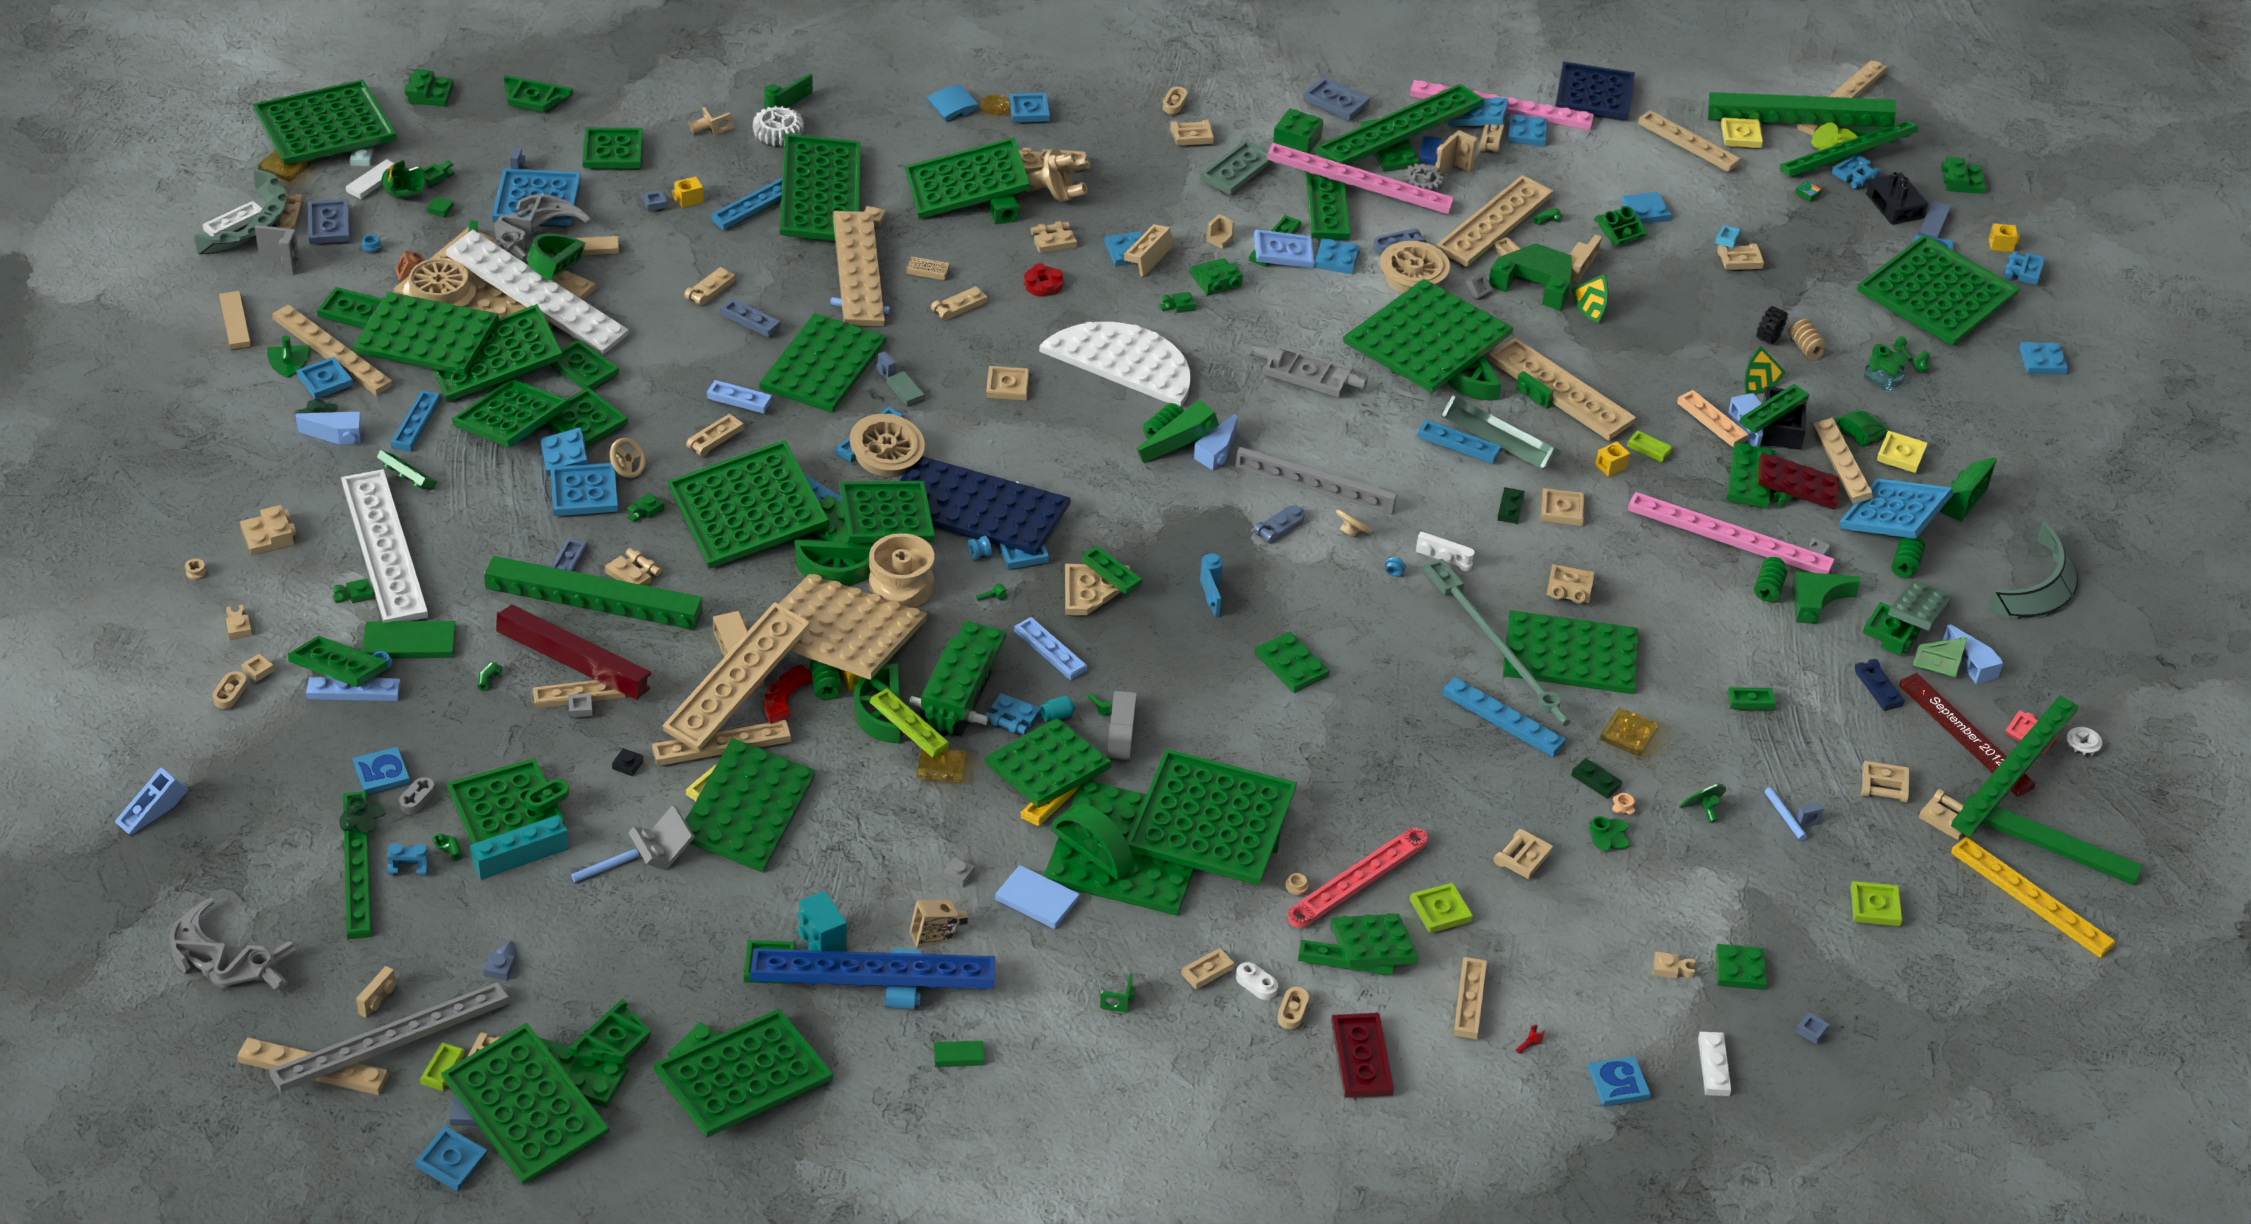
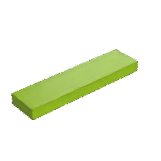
(909, 722)

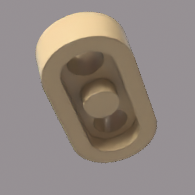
(1174, 100)
(229, 689)
(1291, 1012)

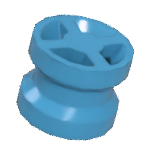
(979, 547)

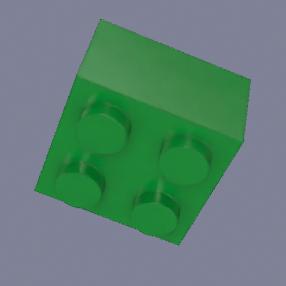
(1298, 131)

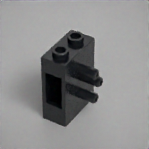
(1896, 198)

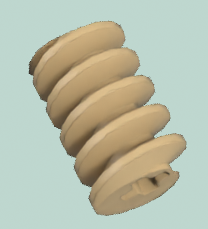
(1807, 339)

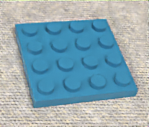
(521, 183)
(1897, 508)

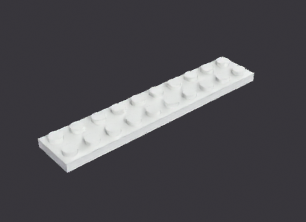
(530, 288)
(384, 547)

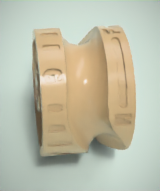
(902, 569)

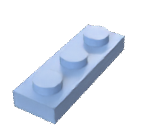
(739, 396)

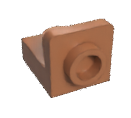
(407, 263)

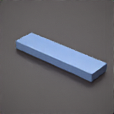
(1050, 648)

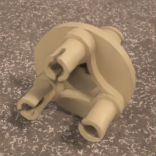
(1058, 175)

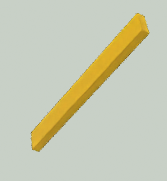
(2033, 897)

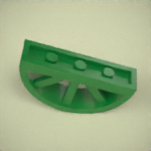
(566, 252)
(1483, 389)
(814, 555)
(870, 723)
(1095, 838)

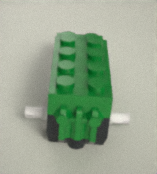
(960, 679)

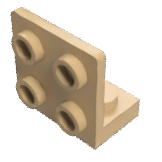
(1457, 151)

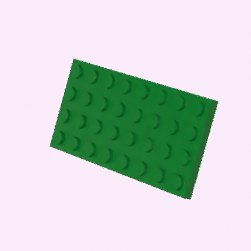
(816, 181)

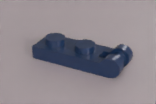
(1879, 685)

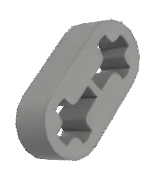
(419, 797)

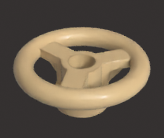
(623, 460)
(1352, 525)

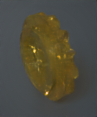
(990, 102)

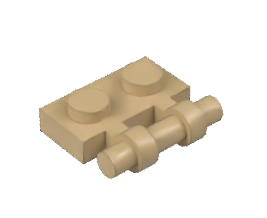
(1055, 241)
(627, 569)

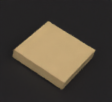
(1007, 383)
(1562, 507)

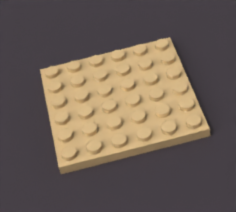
(849, 625)

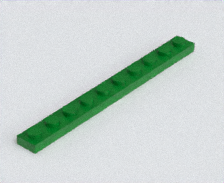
(2014, 766)

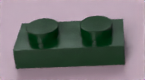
(1510, 505)
(1596, 778)

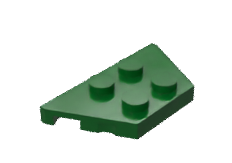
(534, 94)
(612, 1036)

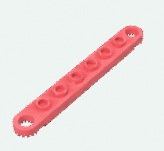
(1357, 877)

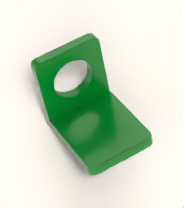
(1123, 999)

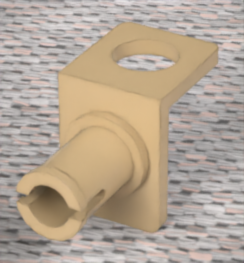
(711, 124)

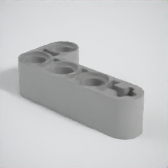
(1121, 725)

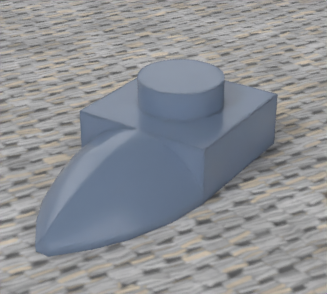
(501, 962)

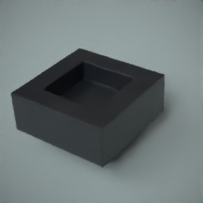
(627, 762)

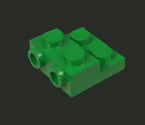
(428, 89)
(1962, 177)
(1217, 276)
(1893, 632)

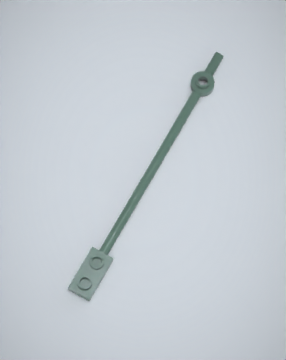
(1450, 583)

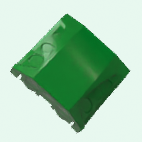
(1621, 226)
(1863, 426)

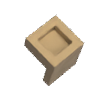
(1220, 231)

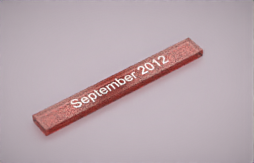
(1960, 728)

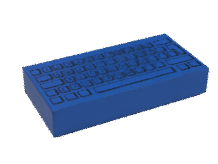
(1429, 150)

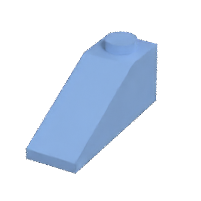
(1740, 406)
(332, 426)
(1215, 446)
(1977, 658)
(152, 801)

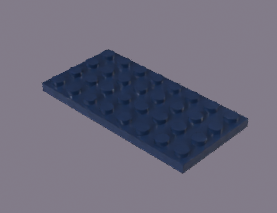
(988, 505)

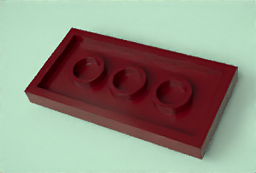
(1798, 480)
(1362, 1055)

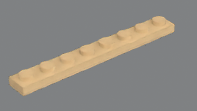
(1852, 88)
(330, 347)

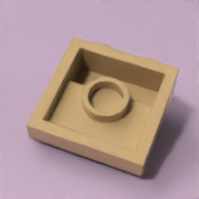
(269, 530)
(1570, 584)

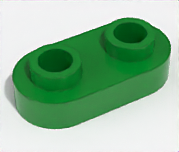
(545, 795)

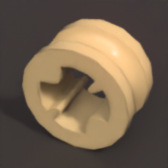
(190, 567)

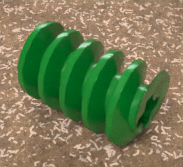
(1161, 419)
(1908, 556)
(1770, 579)
(825, 680)

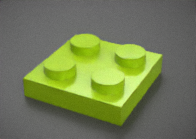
(1876, 903)
(1441, 907)

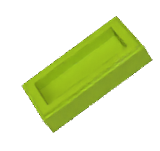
(1649, 446)
(444, 1058)

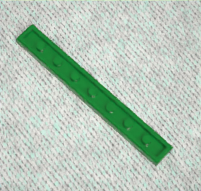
(2062, 844)
(357, 879)

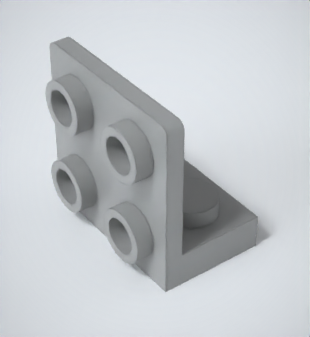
(278, 245)
(665, 841)

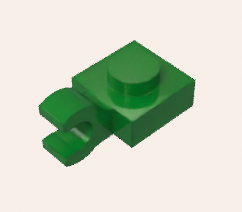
(438, 173)
(1180, 302)
(645, 506)
(356, 591)

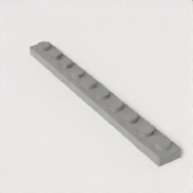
(388, 1037)

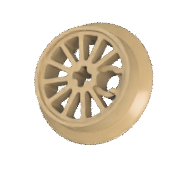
(1410, 259)
(441, 281)
(883, 453)

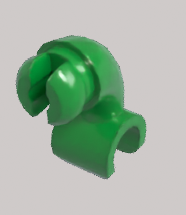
(1782, 498)

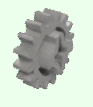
(1423, 177)

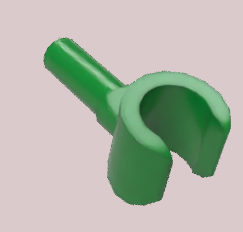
(1900, 344)
(998, 591)
(1102, 707)

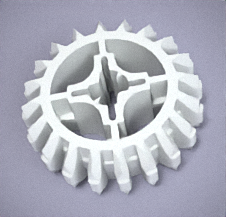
(774, 122)

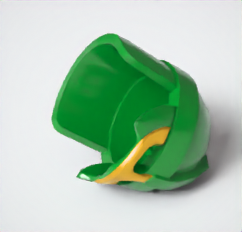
(403, 182)

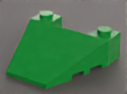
(1538, 265)

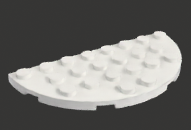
(1125, 356)

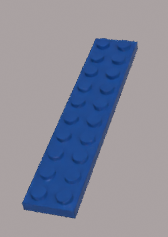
(873, 968)

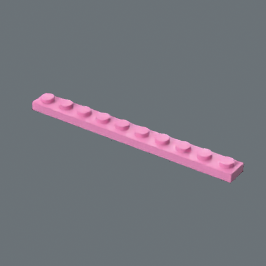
(1553, 114)
(1360, 178)
(1730, 534)

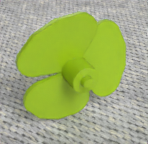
(1828, 136)

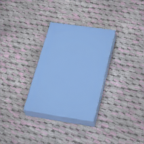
(1284, 248)
(1037, 896)

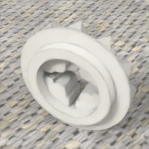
(2079, 735)

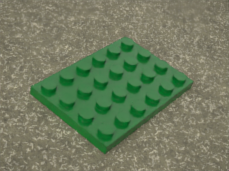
(967, 178)
(425, 333)
(514, 347)
(823, 362)
(1573, 651)
(748, 804)
(742, 1072)
(525, 1103)

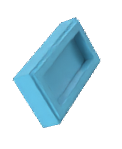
(1728, 236)

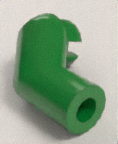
(1545, 215)
(1920, 360)
(485, 674)
(449, 844)

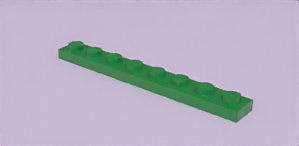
(1848, 148)

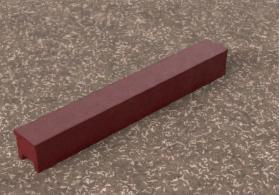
(573, 651)

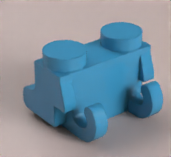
(408, 855)

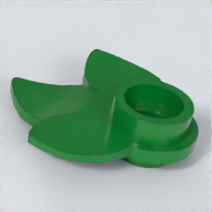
(1886, 359)
(1608, 833)

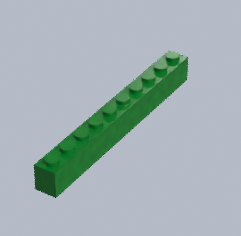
(1802, 109)
(593, 592)

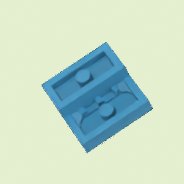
(952, 101)

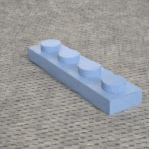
(374, 689)

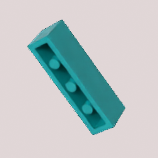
(519, 847)

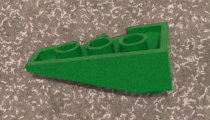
(1184, 429)

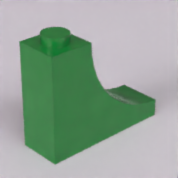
(1816, 590)

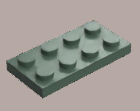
(1236, 167)
(1920, 605)

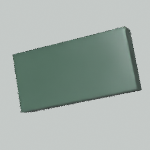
(905, 388)

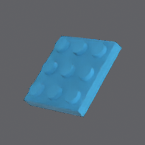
(583, 489)

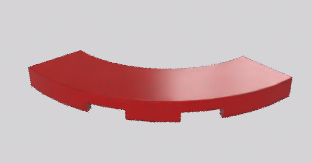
(779, 693)

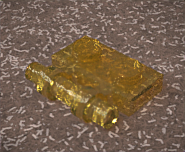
(945, 766)

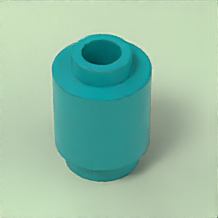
(1057, 708)

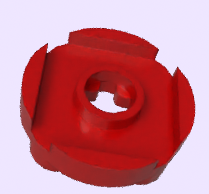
(1050, 276)

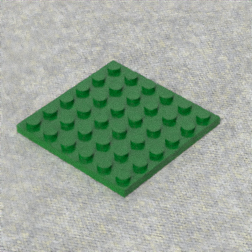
(324, 122)
(1938, 289)
(1428, 335)
(747, 503)
(1212, 816)
(1149, 885)

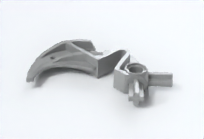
(512, 228)
(251, 964)

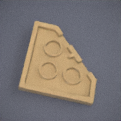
(1086, 589)

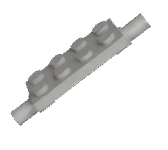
(1307, 370)

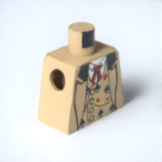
(935, 921)

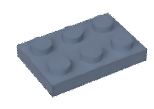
(1336, 98)
(328, 221)

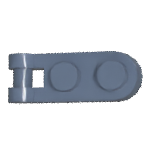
(1384, 241)
(1280, 523)

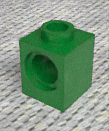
(1004, 209)

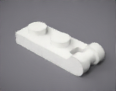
(1446, 550)

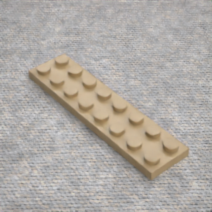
(1494, 220)
(858, 268)
(1569, 392)
(736, 676)

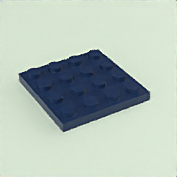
(1595, 90)

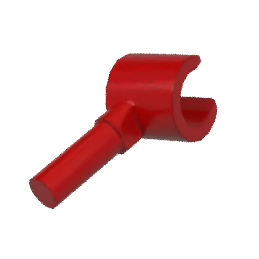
(1533, 1038)

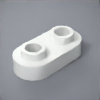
(1254, 978)

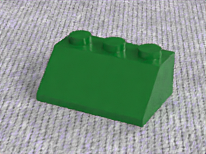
(1969, 488)

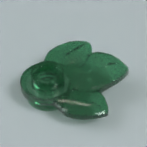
(318, 406)
(361, 815)

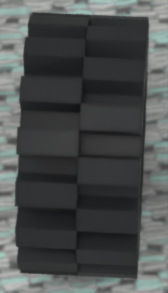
(1772, 325)

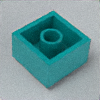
(821, 924)

